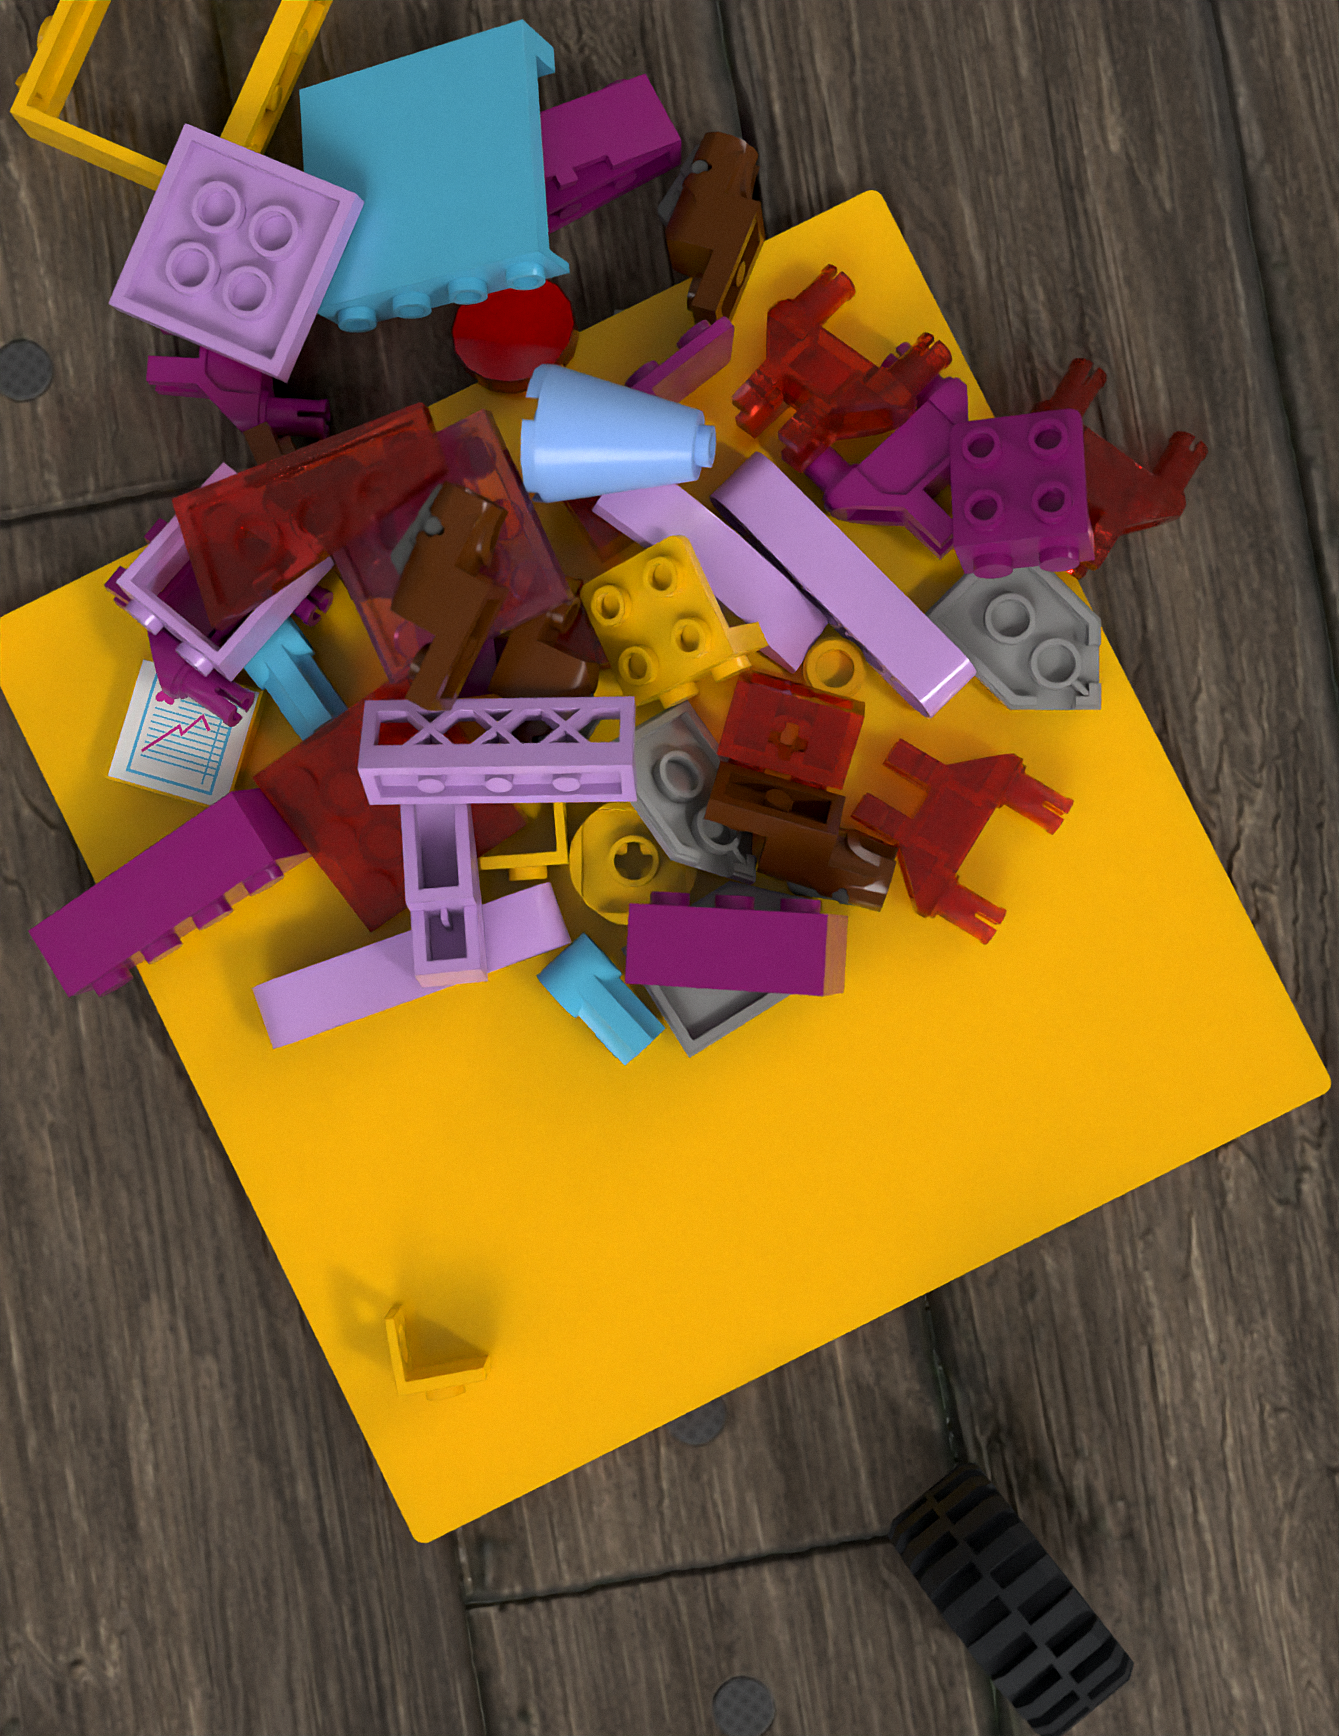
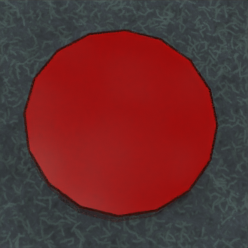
(513, 335)

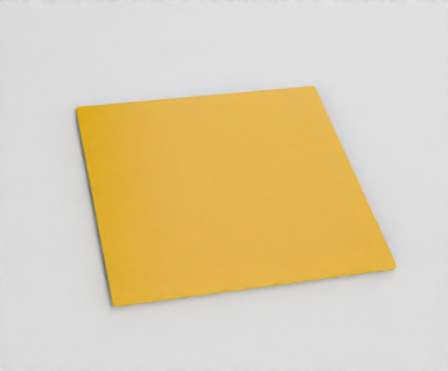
(727, 1209)

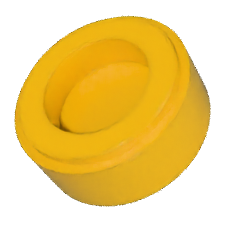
(835, 666)

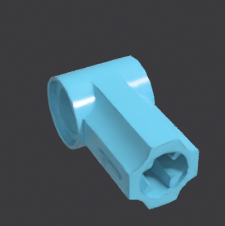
(295, 680)
(592, 988)

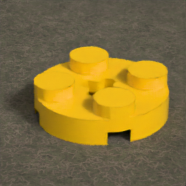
(594, 869)

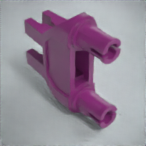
(239, 393)
(903, 472)
(176, 675)

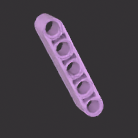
(843, 584)
(383, 972)

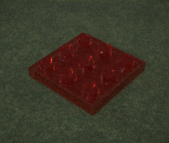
(355, 842)

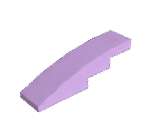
(739, 576)

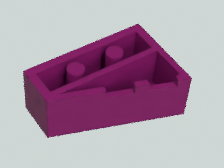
(604, 148)
(736, 945)

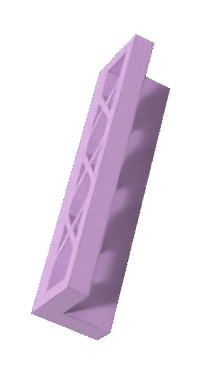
(503, 771)

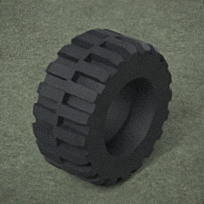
(1009, 1601)

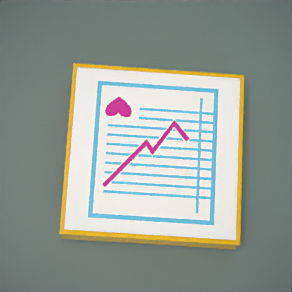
(179, 744)

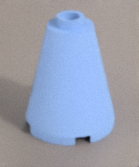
(607, 438)

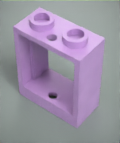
(163, 560)

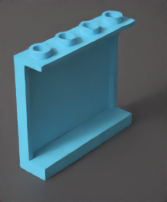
(446, 175)

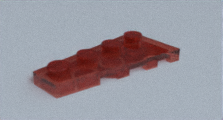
(295, 511)

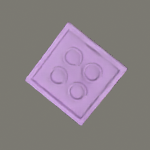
(236, 252)

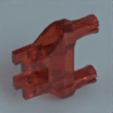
(826, 380)
(1120, 491)
(947, 824)

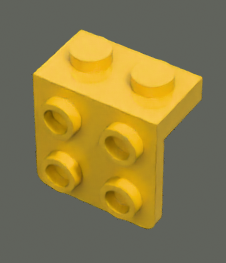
(665, 625)

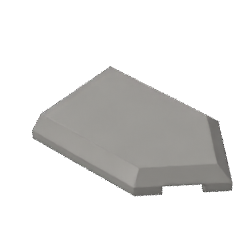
(1025, 638)
(674, 783)
(707, 1015)

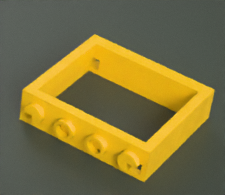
(63, 48)

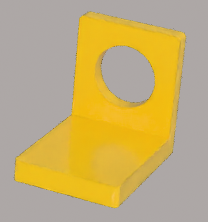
(535, 865)
(436, 1380)

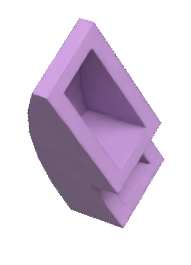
(443, 894)

